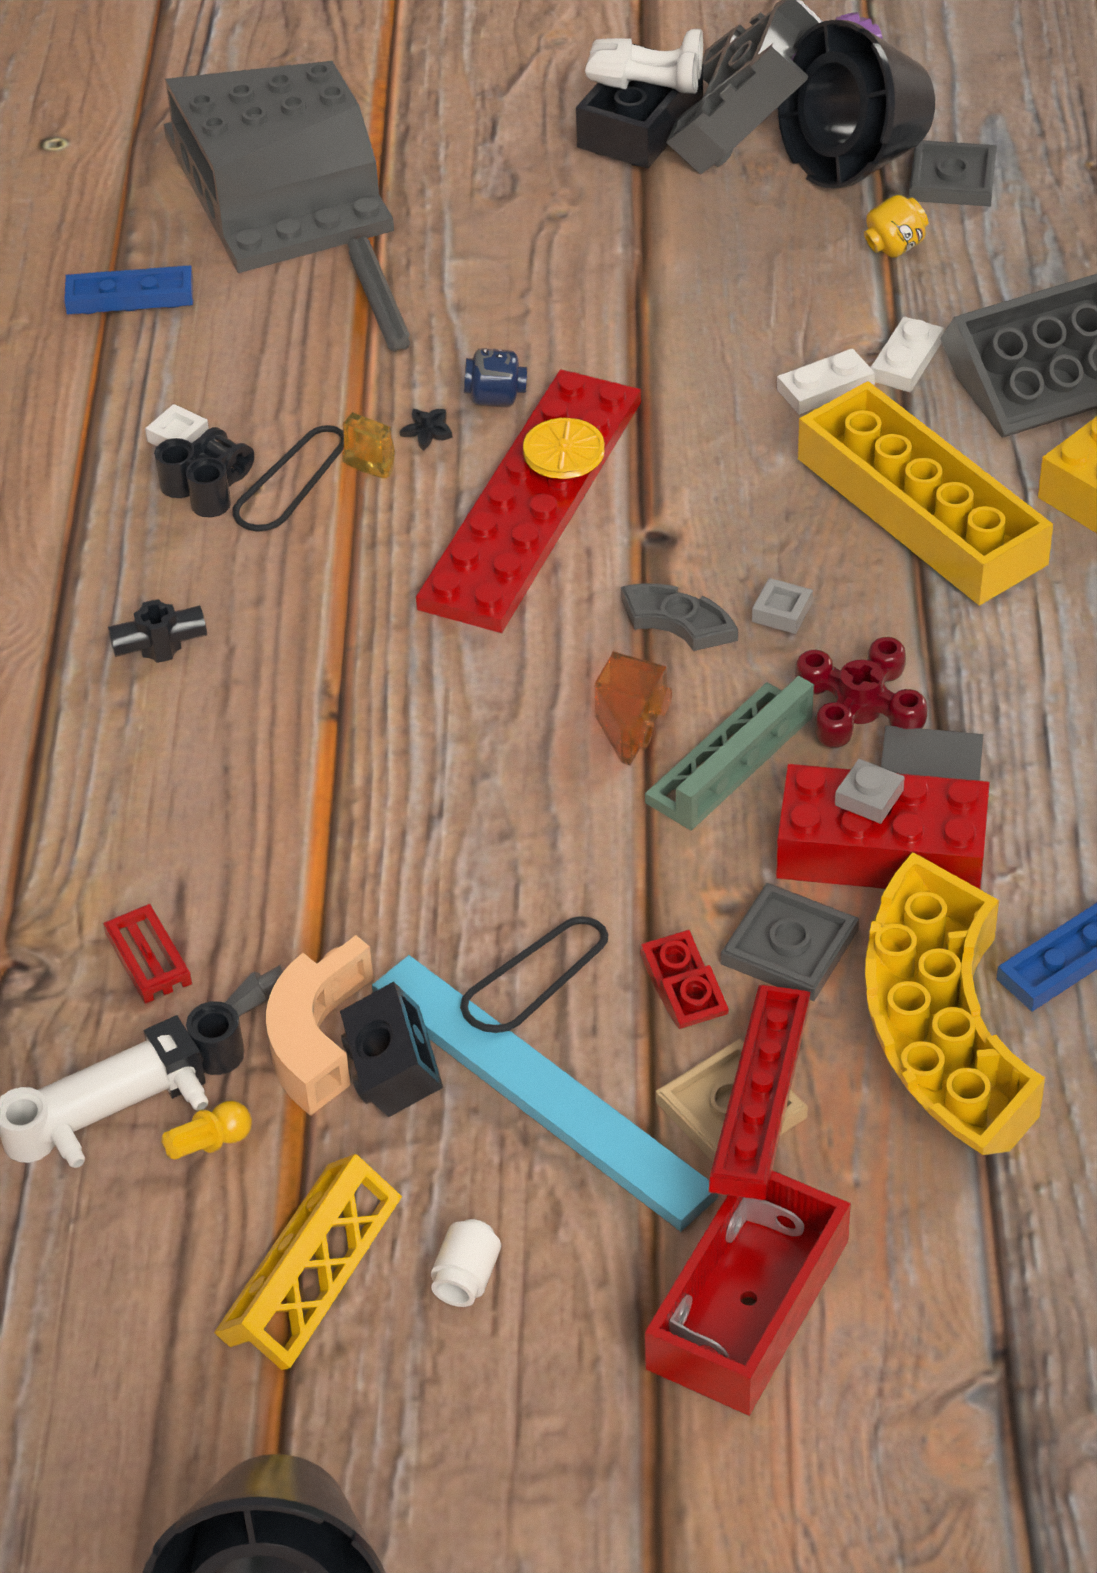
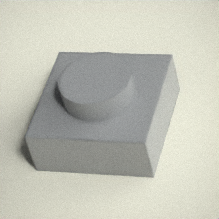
(782, 605)
(869, 791)

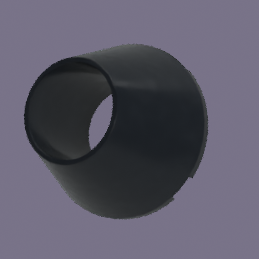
(856, 107)
(267, 1519)

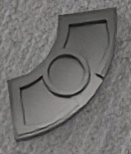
(692, 619)

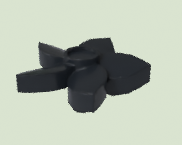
(427, 427)

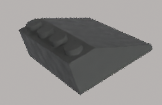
(1029, 356)

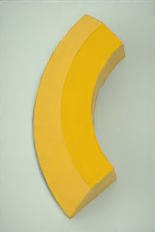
(928, 1013)

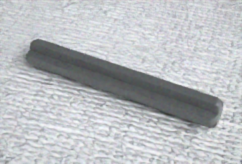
(379, 294)

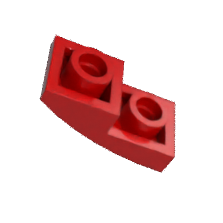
(683, 979)

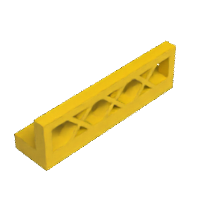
(292, 1253)

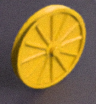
(563, 448)

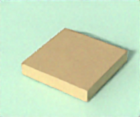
(701, 1098)

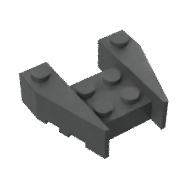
(747, 80)

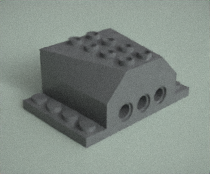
(277, 160)

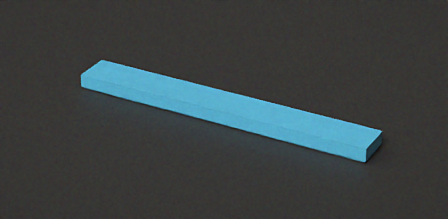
(556, 1099)

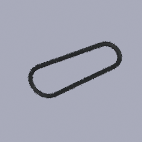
(265, 527)
(521, 956)

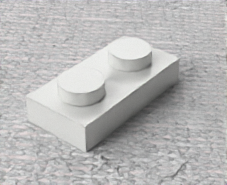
(907, 353)
(824, 380)

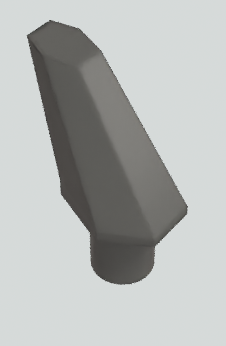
(254, 990)

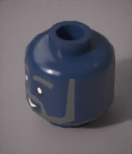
(494, 377)

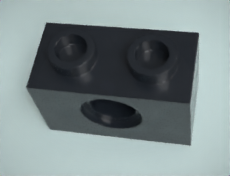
(389, 1050)

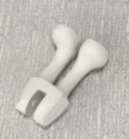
(619, 61)

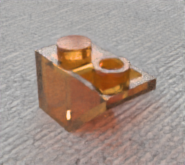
(628, 702)

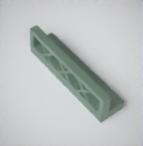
(734, 760)

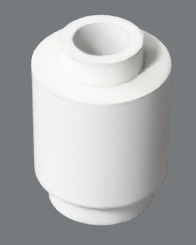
(465, 1262)

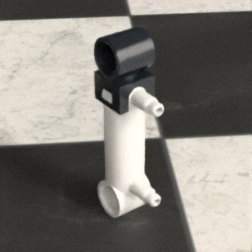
(167, 1059)

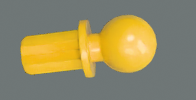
(208, 1130)

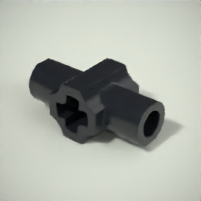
(157, 630)

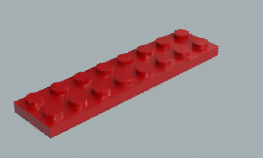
(522, 511)

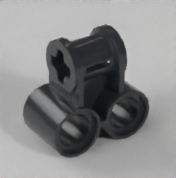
(203, 470)

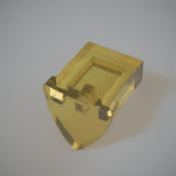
(368, 446)

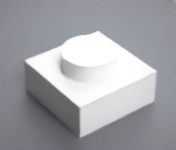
(176, 424)

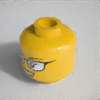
(896, 226)

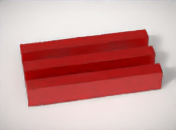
(161, 981)

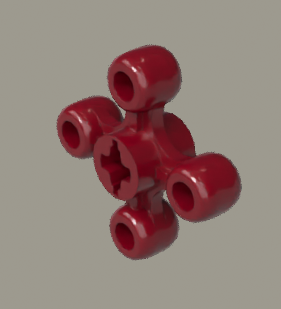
(861, 691)

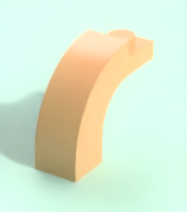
(303, 1057)

